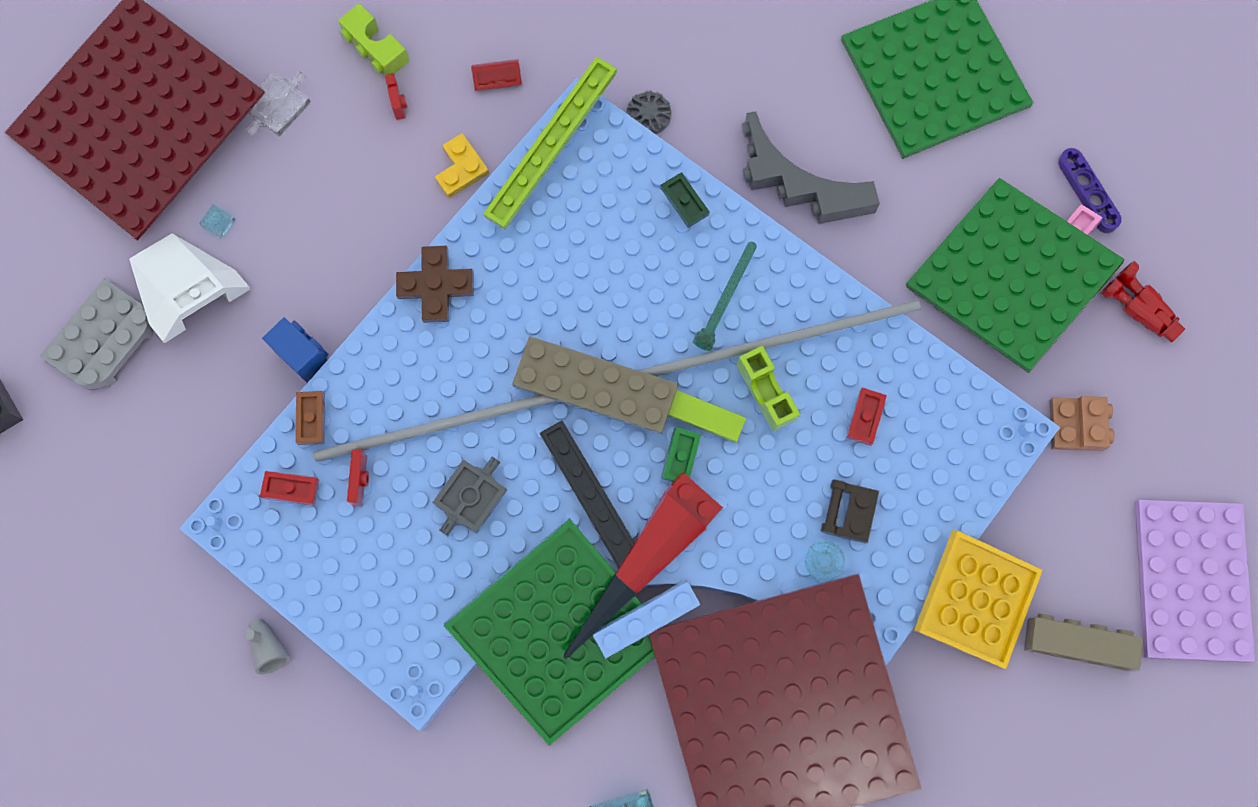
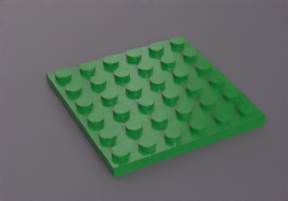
(936, 73)
(1014, 274)
(529, 620)

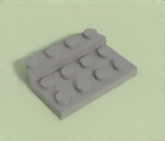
(99, 337)

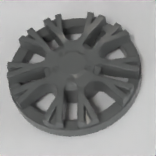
(649, 111)

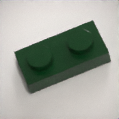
(684, 200)

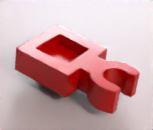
(397, 101)

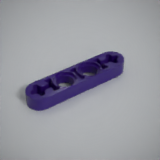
(1094, 188)

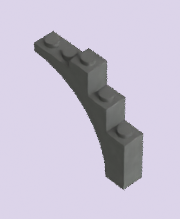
(828, 198)

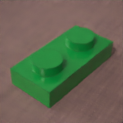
(680, 454)

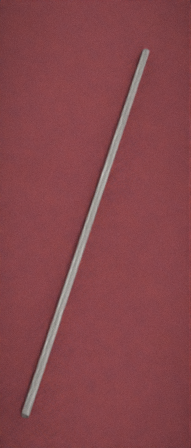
(654, 370)

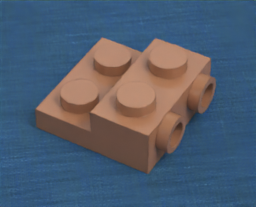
(1082, 423)

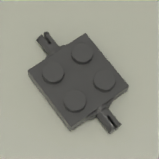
(470, 496)

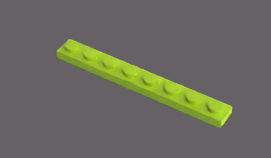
(550, 143)

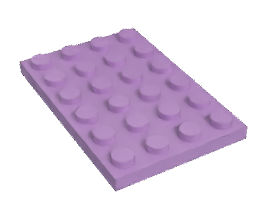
(1194, 581)

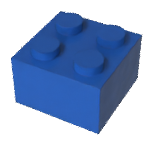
(296, 348)

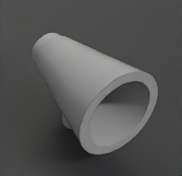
(266, 648)

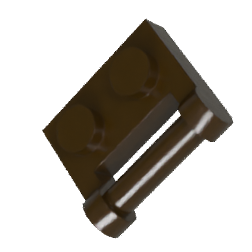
(858, 514)

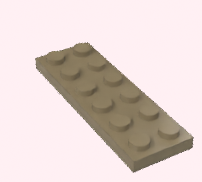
(595, 385)

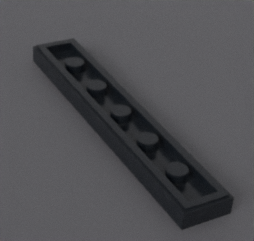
(588, 491)

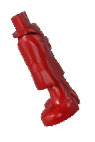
(1147, 304)

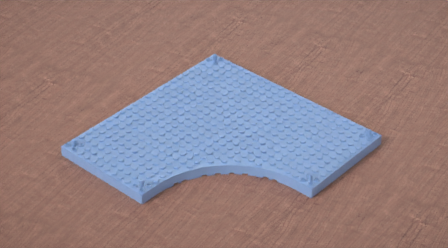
(619, 277)

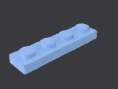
(646, 618)

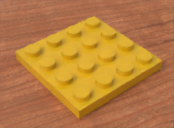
(978, 599)

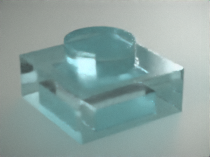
(217, 221)

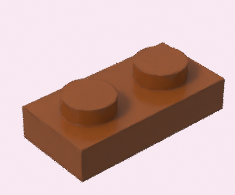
(310, 417)

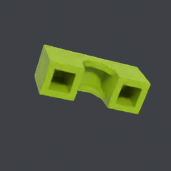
(385, 55)
(760, 378)

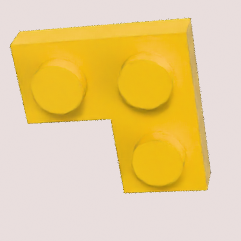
(466, 169)

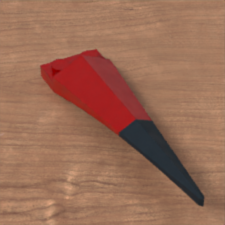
(671, 528)

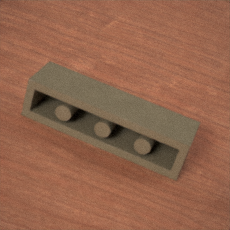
(1083, 643)

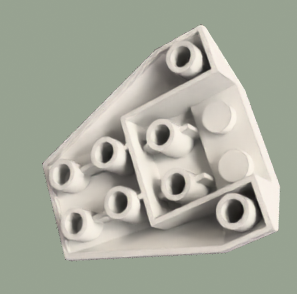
(178, 281)

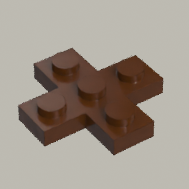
(435, 284)

